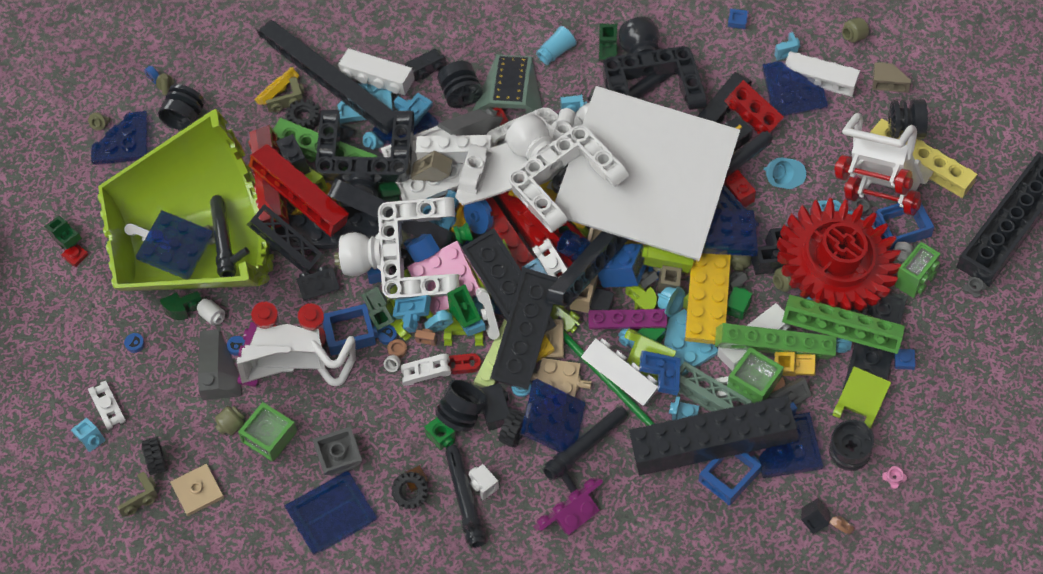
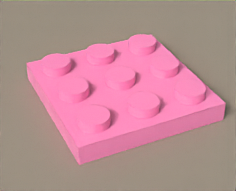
(446, 261)

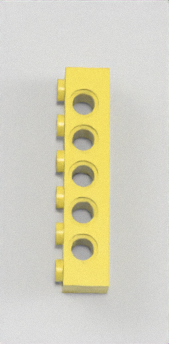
(932, 158)

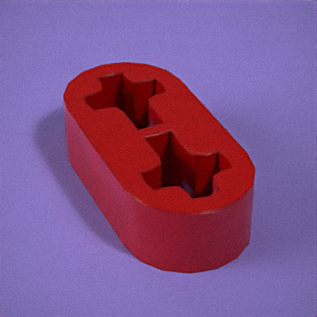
(462, 363)

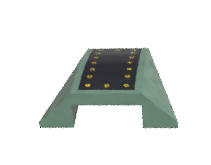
(510, 85)

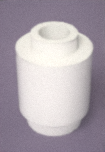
(210, 312)

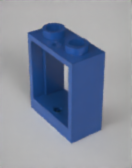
(921, 217)
(360, 341)
(719, 488)

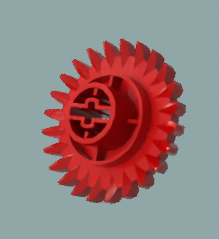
(837, 256)

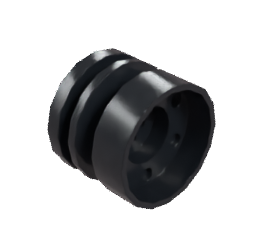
(459, 84)
(181, 107)
(901, 117)
(461, 405)
(858, 437)

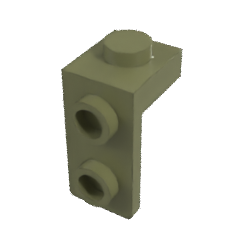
(279, 103)
(145, 498)

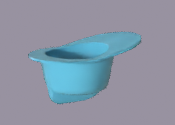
(787, 171)
(671, 300)

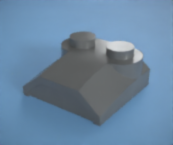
(337, 451)

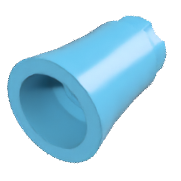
(556, 45)

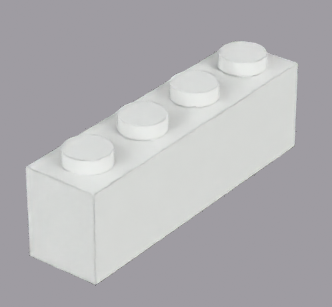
(376, 72)
(824, 73)
(451, 146)
(770, 319)
(620, 372)

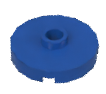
(478, 216)

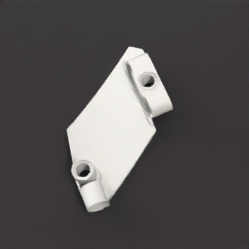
(488, 172)

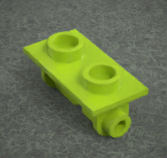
(569, 318)

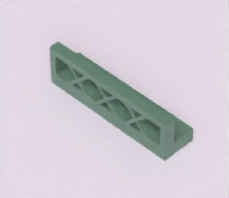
(703, 396)

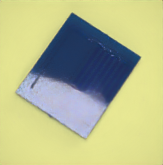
(330, 512)

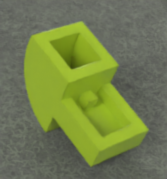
(643, 299)

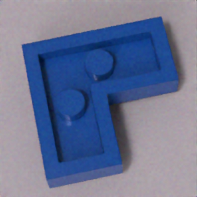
(665, 367)

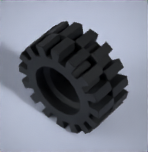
(301, 107)
(511, 429)
(154, 455)
(400, 481)

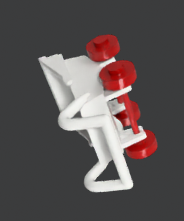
(884, 163)
(290, 347)

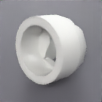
(390, 361)

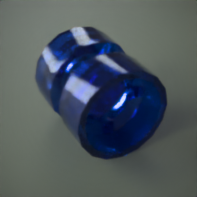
(572, 244)

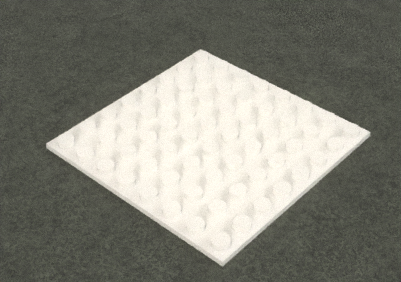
(672, 168)

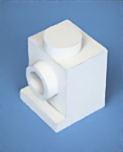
(483, 481)

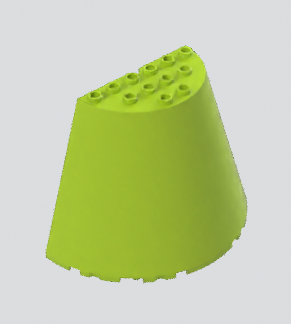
(181, 181)

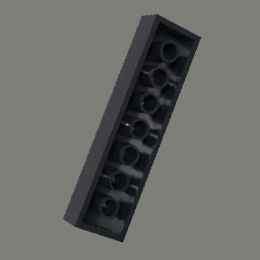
(1006, 226)
(713, 435)

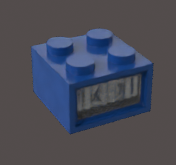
(624, 268)

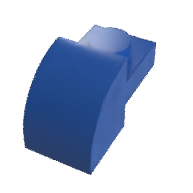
(421, 247)

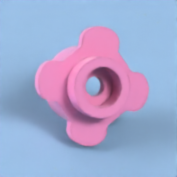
(894, 471)

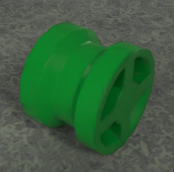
(463, 233)

